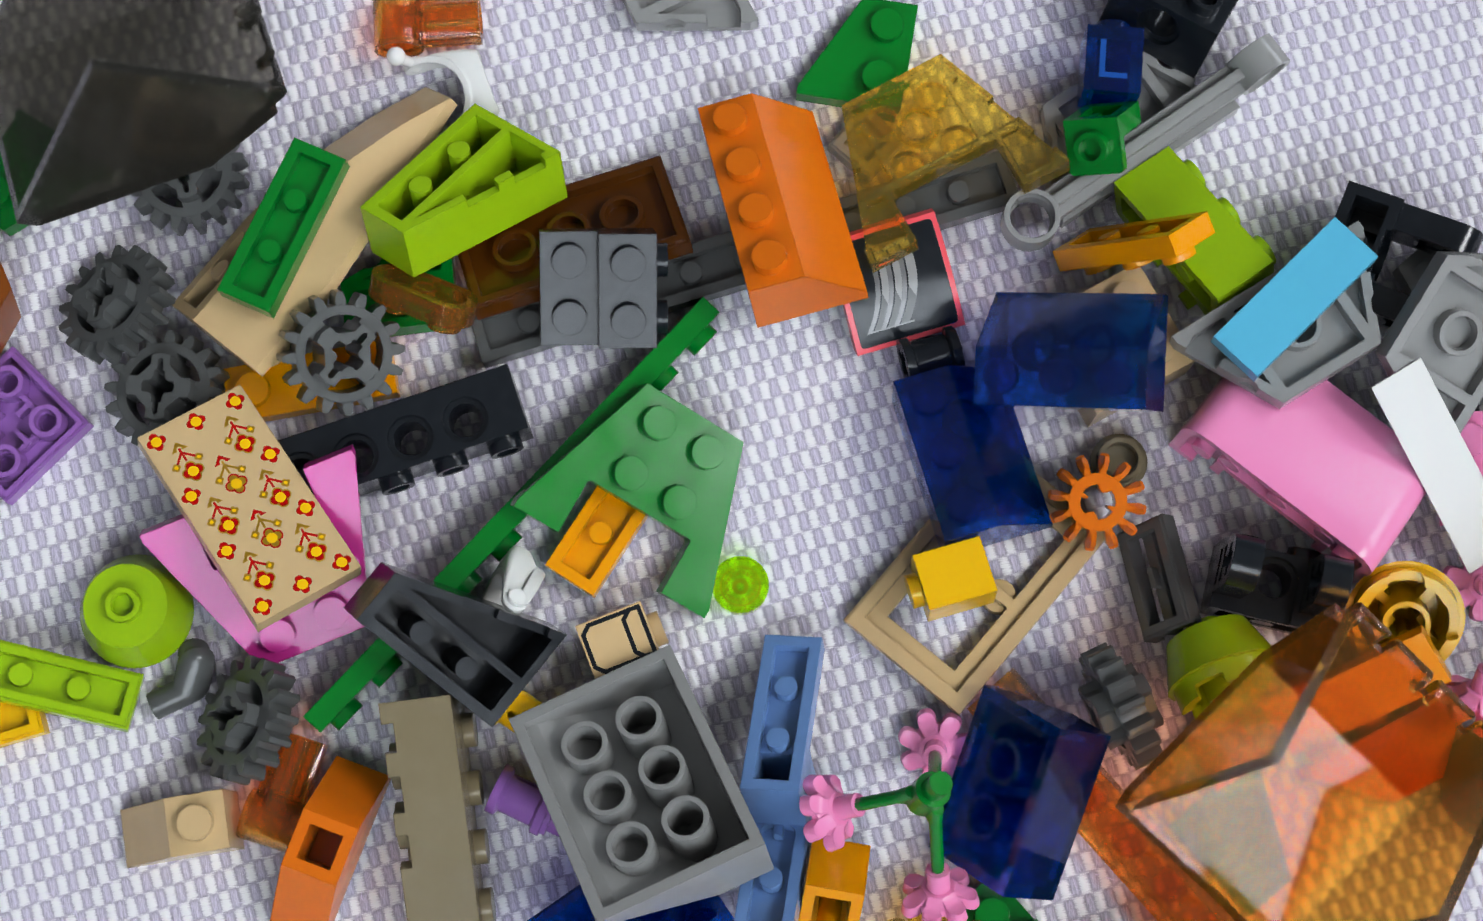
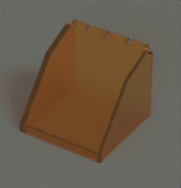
(1323, 783)

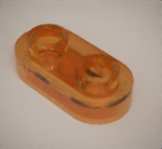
(425, 297)

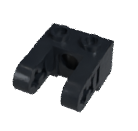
(1174, 29)
(1392, 220)
(1307, 577)

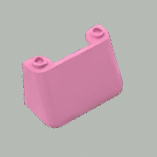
(1314, 463)

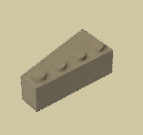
(438, 810)

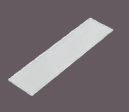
(1437, 456)

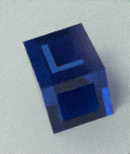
(1110, 63)

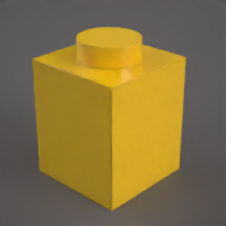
(951, 579)

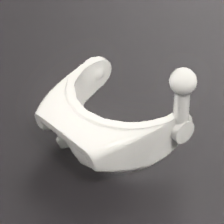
(463, 62)
(514, 580)

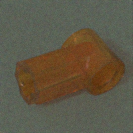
(425, 24)
(277, 803)

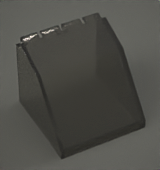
(125, 95)

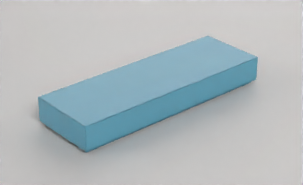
(1294, 299)

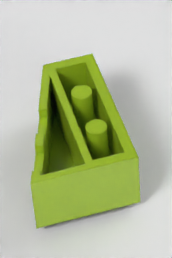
(462, 192)
(1224, 261)

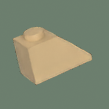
(181, 827)

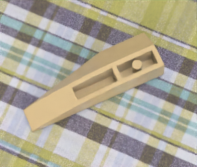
(375, 155)

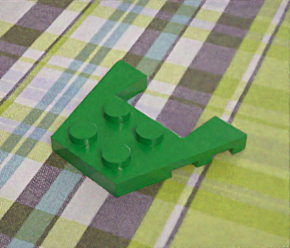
(665, 467)

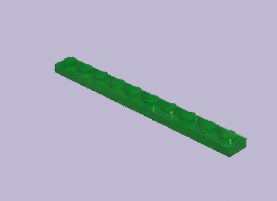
(499, 534)

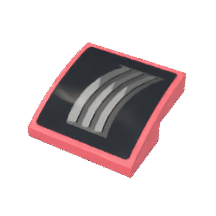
(909, 295)

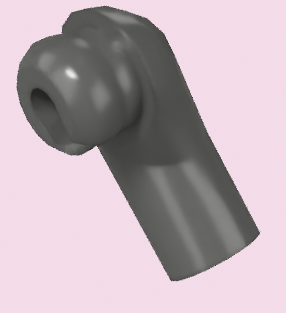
(190, 680)

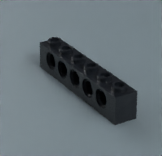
(433, 411)

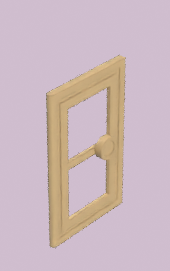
(1017, 614)

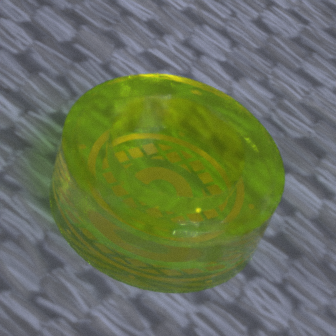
(740, 585)

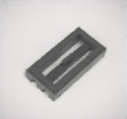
(1165, 573)

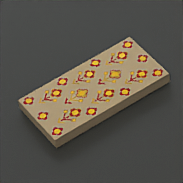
(249, 507)

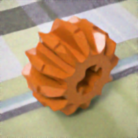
(1104, 483)

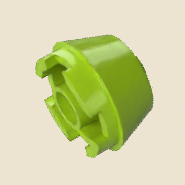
(135, 612)
(1209, 658)

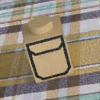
(620, 638)

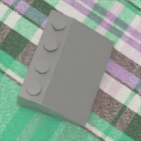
(640, 791)

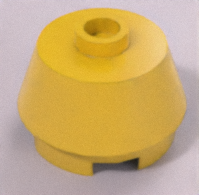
(1411, 596)

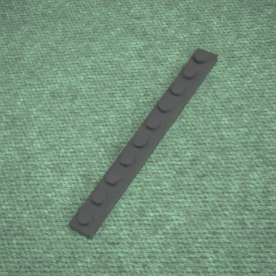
(715, 271)

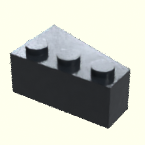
(455, 637)

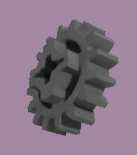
(197, 202)
(117, 305)
(325, 369)
(159, 370)
(1121, 705)
(248, 720)

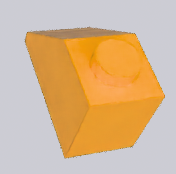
(835, 883)

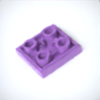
(35, 425)

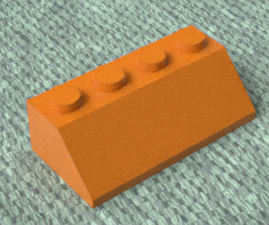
(781, 208)

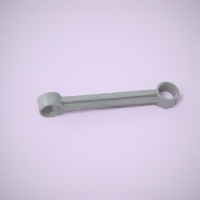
(1240, 76)

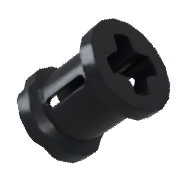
(930, 352)

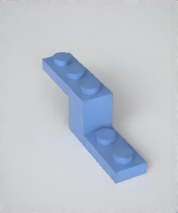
(775, 771)

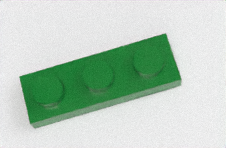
(283, 228)

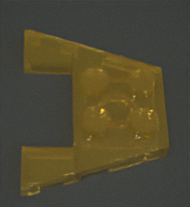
(922, 130)

